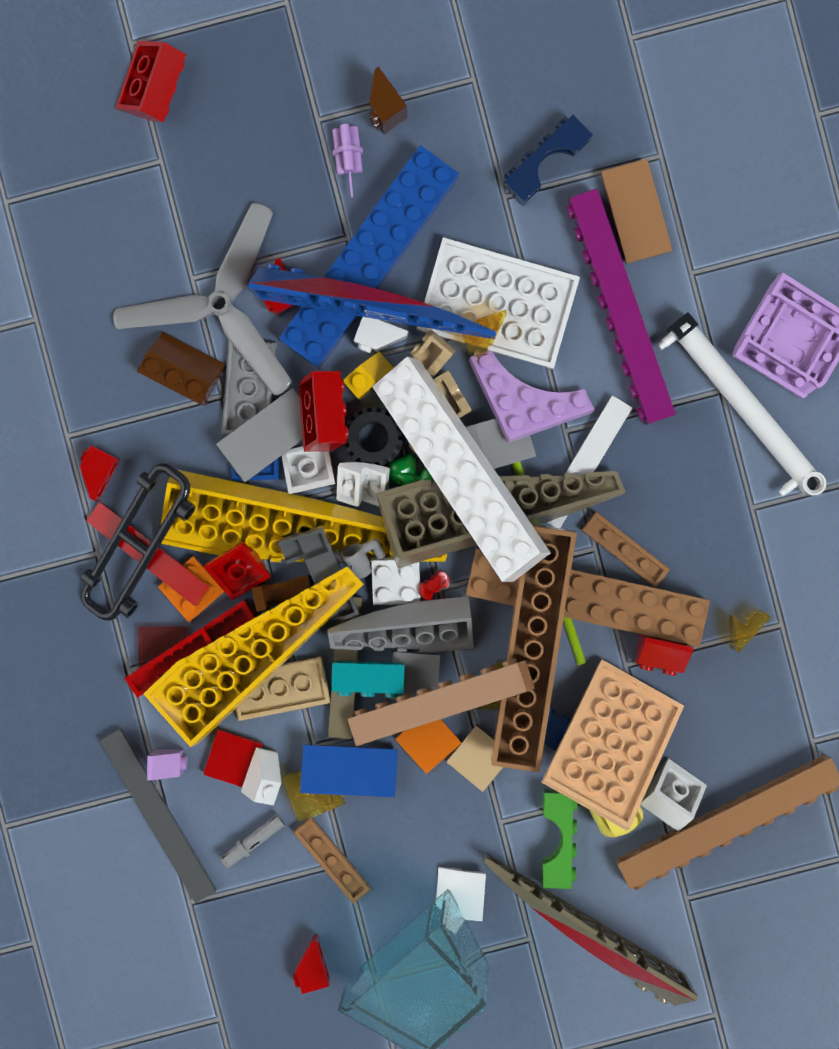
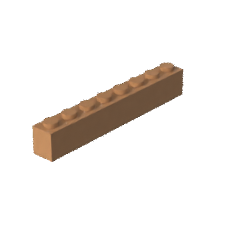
(442, 702)

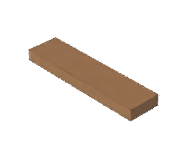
(625, 549)
(332, 860)

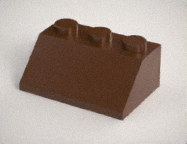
(181, 368)

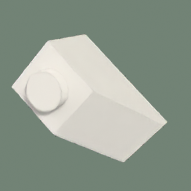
(377, 335)
(263, 777)

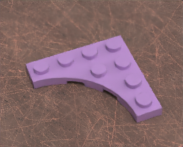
(522, 408)

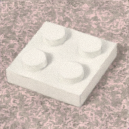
(394, 584)

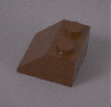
(385, 104)

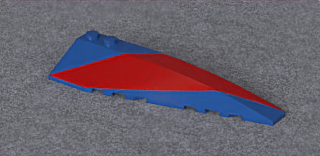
(356, 300)

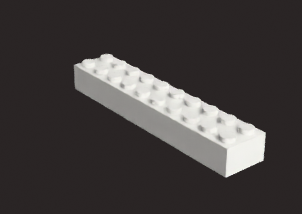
(461, 470)

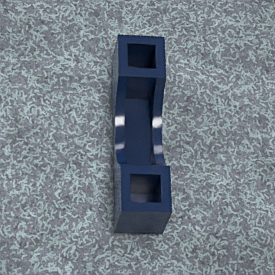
(567, 139)

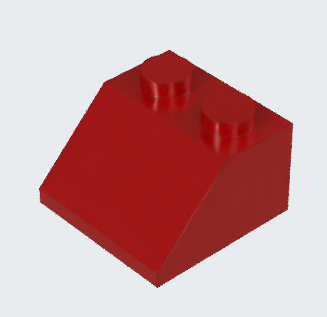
(662, 654)

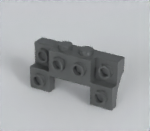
(320, 560)

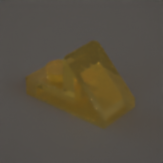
(742, 634)

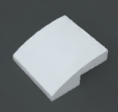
(361, 482)
(467, 889)

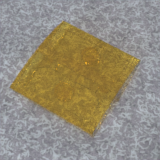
(306, 804)

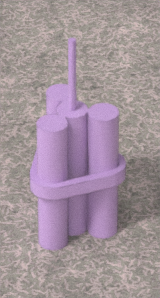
(347, 151)

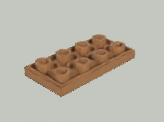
(636, 211)

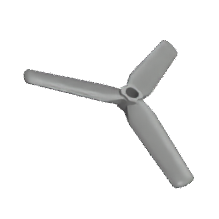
(229, 283)

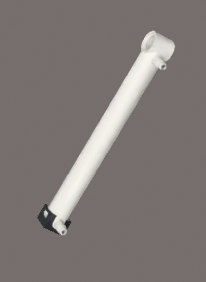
(746, 405)

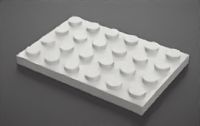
(484, 282)

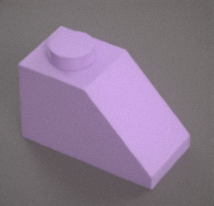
(166, 763)

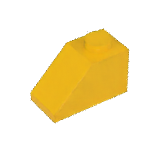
(367, 375)

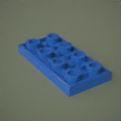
(348, 770)

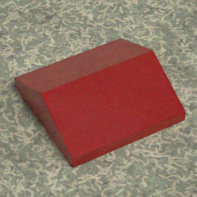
(237, 570)

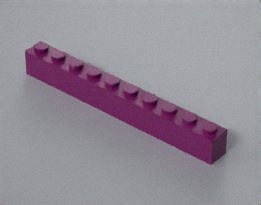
(621, 307)

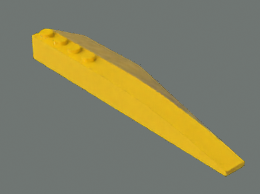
(261, 516)

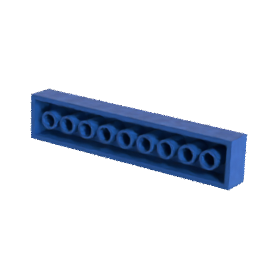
(374, 250)

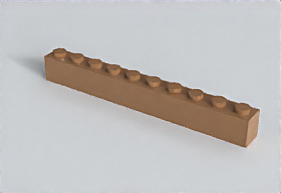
(729, 821)

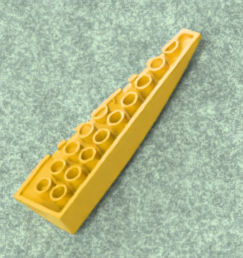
(220, 676)

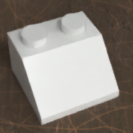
(674, 795)

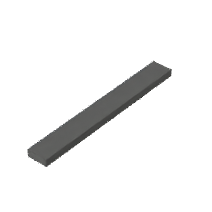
(158, 815)

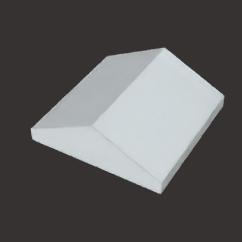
(307, 469)

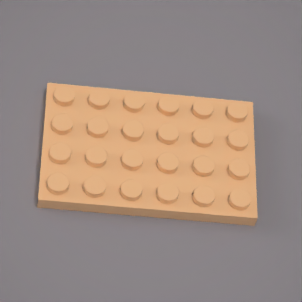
(613, 745)

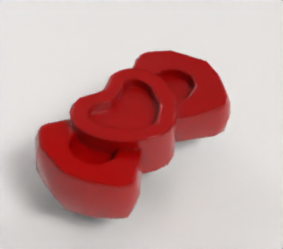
(433, 584)

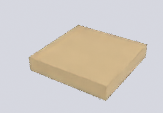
(473, 758)

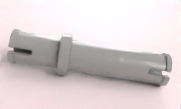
(244, 847)

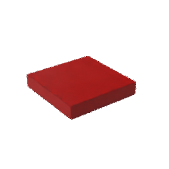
(230, 757)

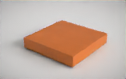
(428, 743)

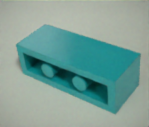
(368, 678)

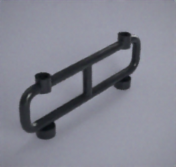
(181, 507)

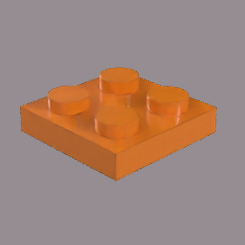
(182, 605)

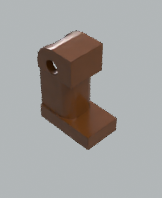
(279, 592)

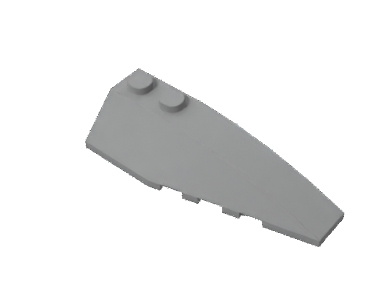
(420, 625)

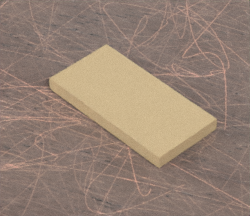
(288, 689)

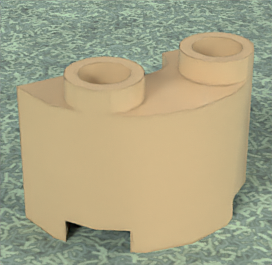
(433, 352)
(452, 393)

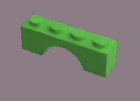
(557, 868)

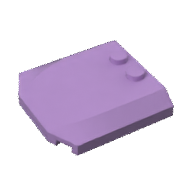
(791, 337)

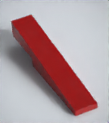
(163, 563)
(148, 674)

